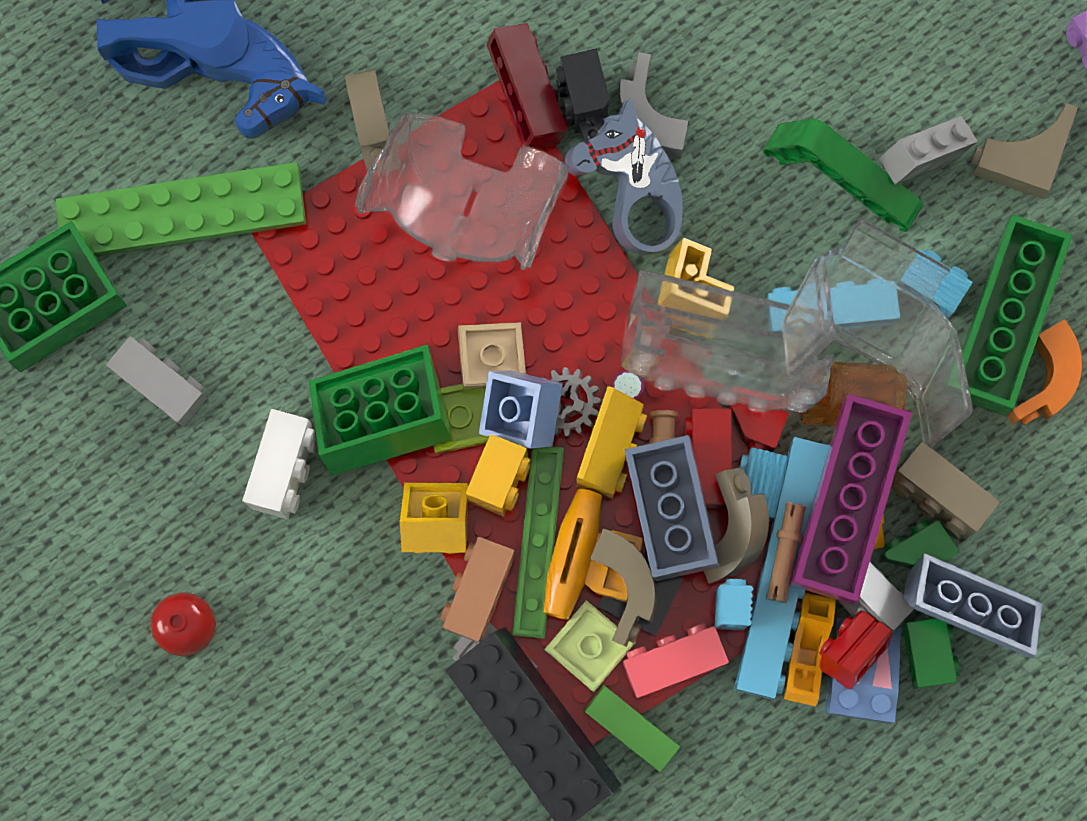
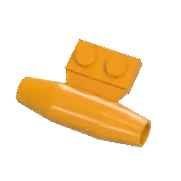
(571, 559)

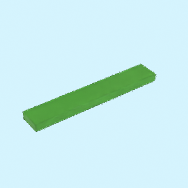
(538, 541)

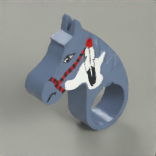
(643, 169)

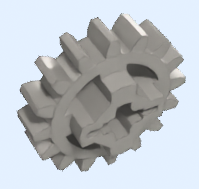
(572, 389)

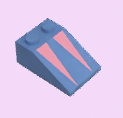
(876, 692)

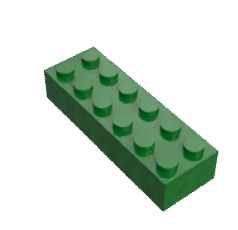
(1012, 312)

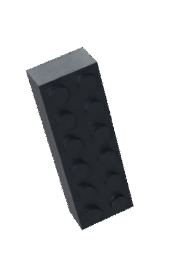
(533, 727)

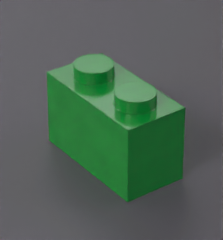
(930, 653)

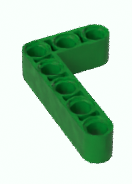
(845, 165)

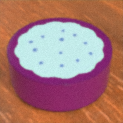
(628, 384)

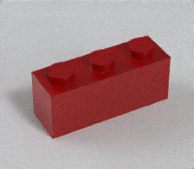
(712, 449)

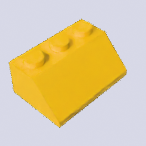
(610, 437)

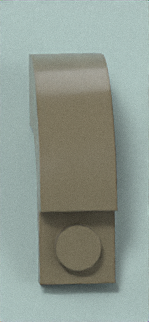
(368, 113)
(746, 526)
(634, 569)

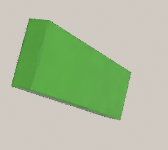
(631, 728)

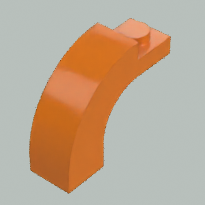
(1064, 368)

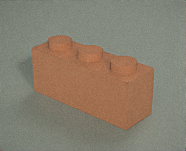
(478, 589)

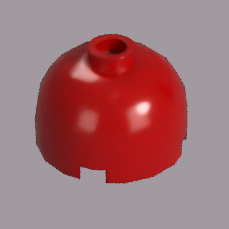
(183, 624)

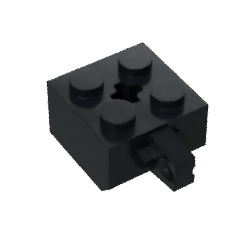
(583, 92)

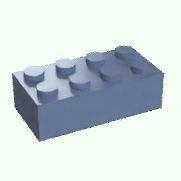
(672, 508)

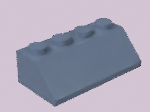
(974, 604)

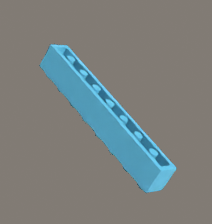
(768, 635)

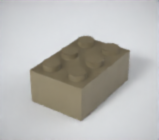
(943, 492)

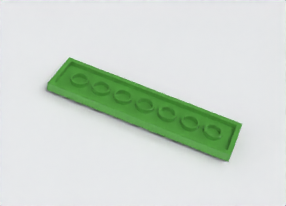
(187, 209)

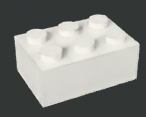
(281, 464)

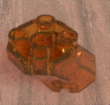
(868, 381)

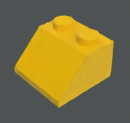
(434, 518)

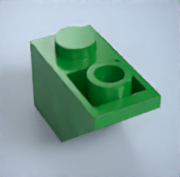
(926, 539)

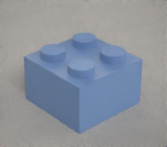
(520, 408)

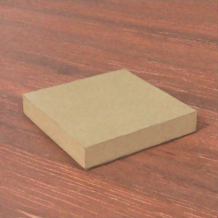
(489, 349)

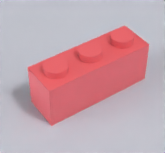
(674, 660)

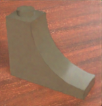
(1026, 163)

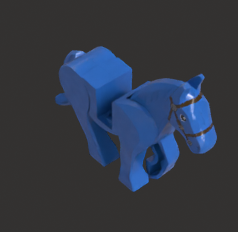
(217, 44)

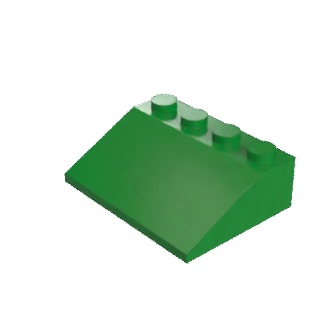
(52, 296)
(378, 410)

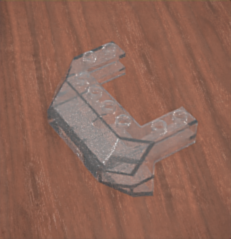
(708, 342)

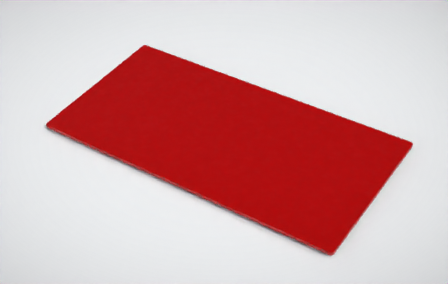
(381, 292)

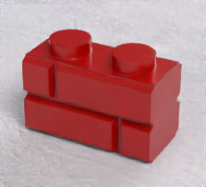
(854, 649)

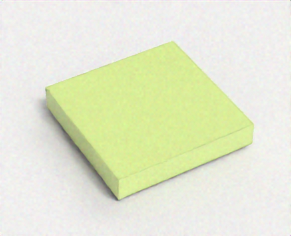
(587, 646)

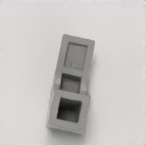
(667, 130)

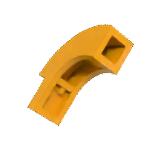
(812, 631)

